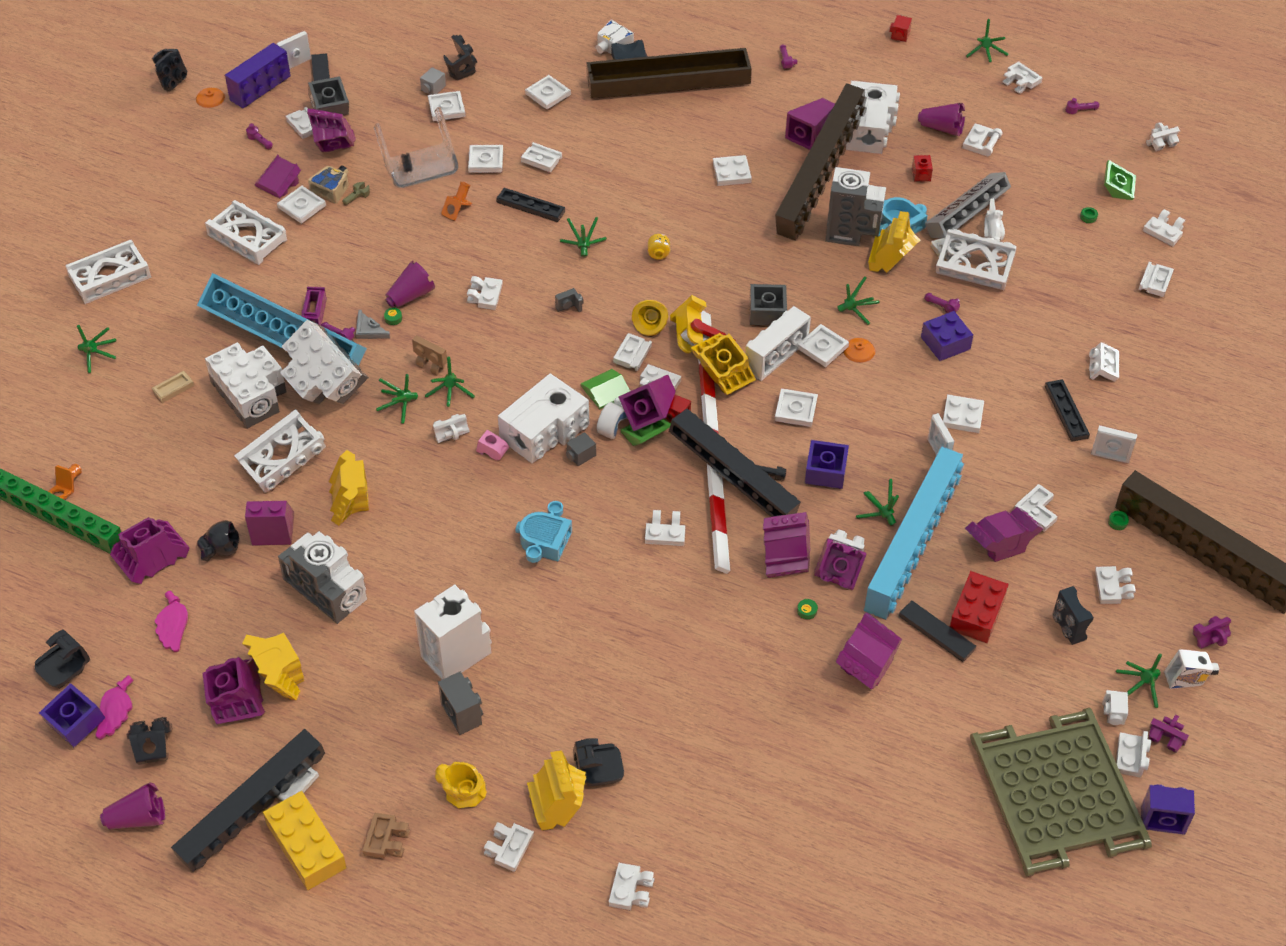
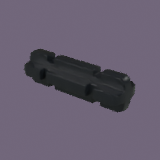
(406, 161)

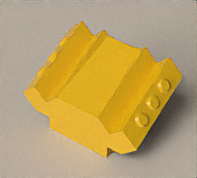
(892, 244)
(724, 362)
(348, 488)
(276, 663)
(556, 791)

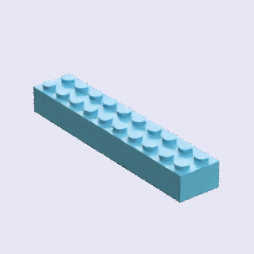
(261, 315)
(913, 533)

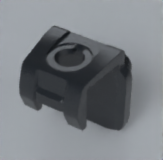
(465, 57)
(169, 68)
(61, 661)
(140, 731)
(600, 762)

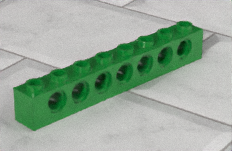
(58, 512)

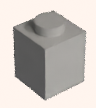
(433, 81)

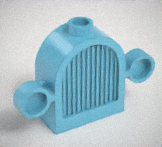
(894, 205)
(545, 533)

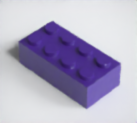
(257, 75)

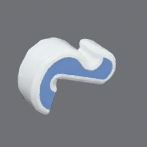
(610, 417)

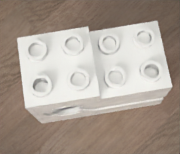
(878, 117)
(543, 417)
(451, 633)

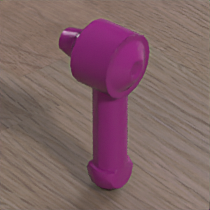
(787, 61)
(1073, 106)
(253, 134)
(949, 306)
(346, 332)

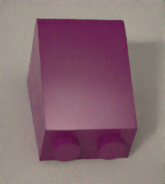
(807, 121)
(648, 402)
(269, 522)

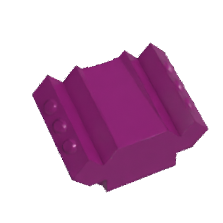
(330, 130)
(1005, 533)
(787, 544)
(148, 548)
(869, 651)
(233, 690)

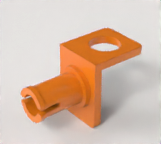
(456, 200)
(65, 479)

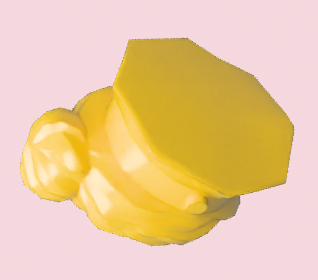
(461, 783)

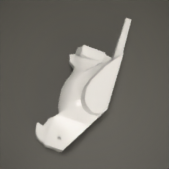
(993, 223)

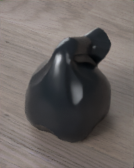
(219, 539)

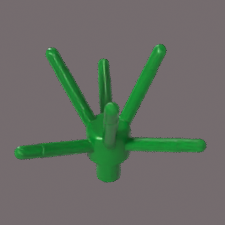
(986, 42)
(583, 241)
(850, 302)
(90, 346)
(450, 380)
(403, 396)
(884, 511)
(1147, 676)

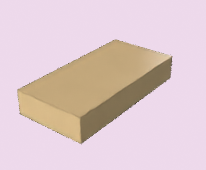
(173, 386)

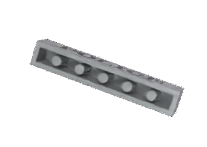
(968, 204)

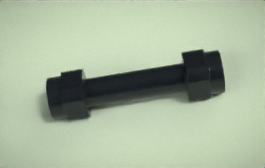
(779, 473)

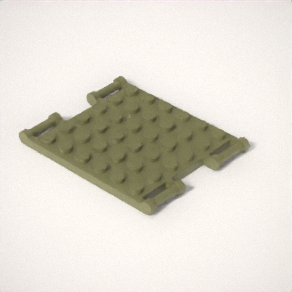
(1060, 790)

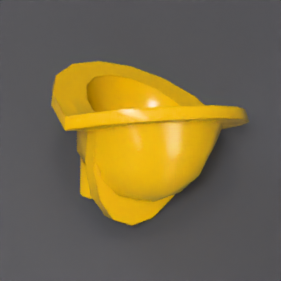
(649, 317)

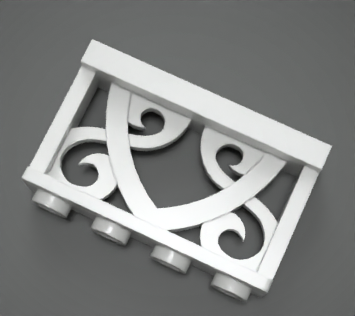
(247, 217)
(974, 243)
(103, 285)
(276, 435)

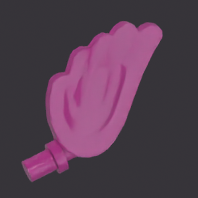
(171, 623)
(115, 708)

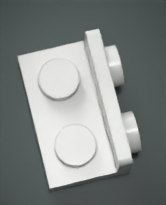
(1104, 362)
(1132, 754)

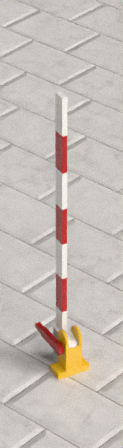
(693, 328)

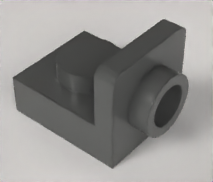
(568, 299)

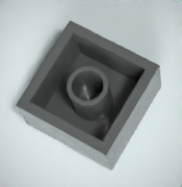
(329, 95)
(767, 303)
(460, 702)

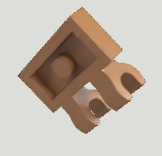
(429, 352)
(380, 834)

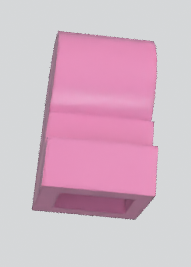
(492, 445)

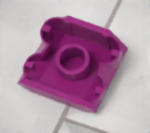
(279, 177)
(839, 564)

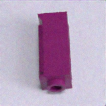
(315, 294)

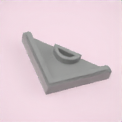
(369, 328)

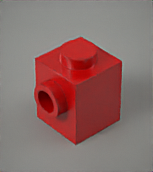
(901, 28)
(922, 168)
(677, 406)

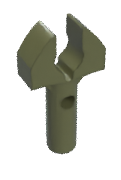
(358, 191)

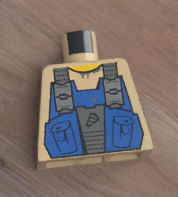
(330, 183)

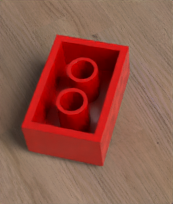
(979, 606)

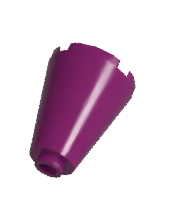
(944, 118)
(409, 285)
(135, 810)

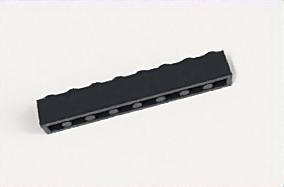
(733, 465)
(248, 800)

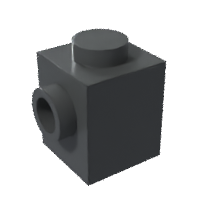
(581, 449)

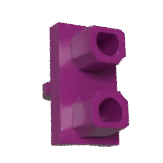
(1215, 632)
(1176, 737)

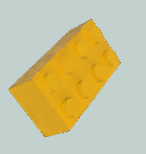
(304, 840)

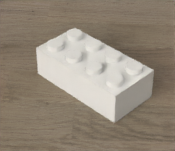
(777, 342)

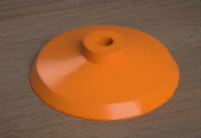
(210, 97)
(859, 350)

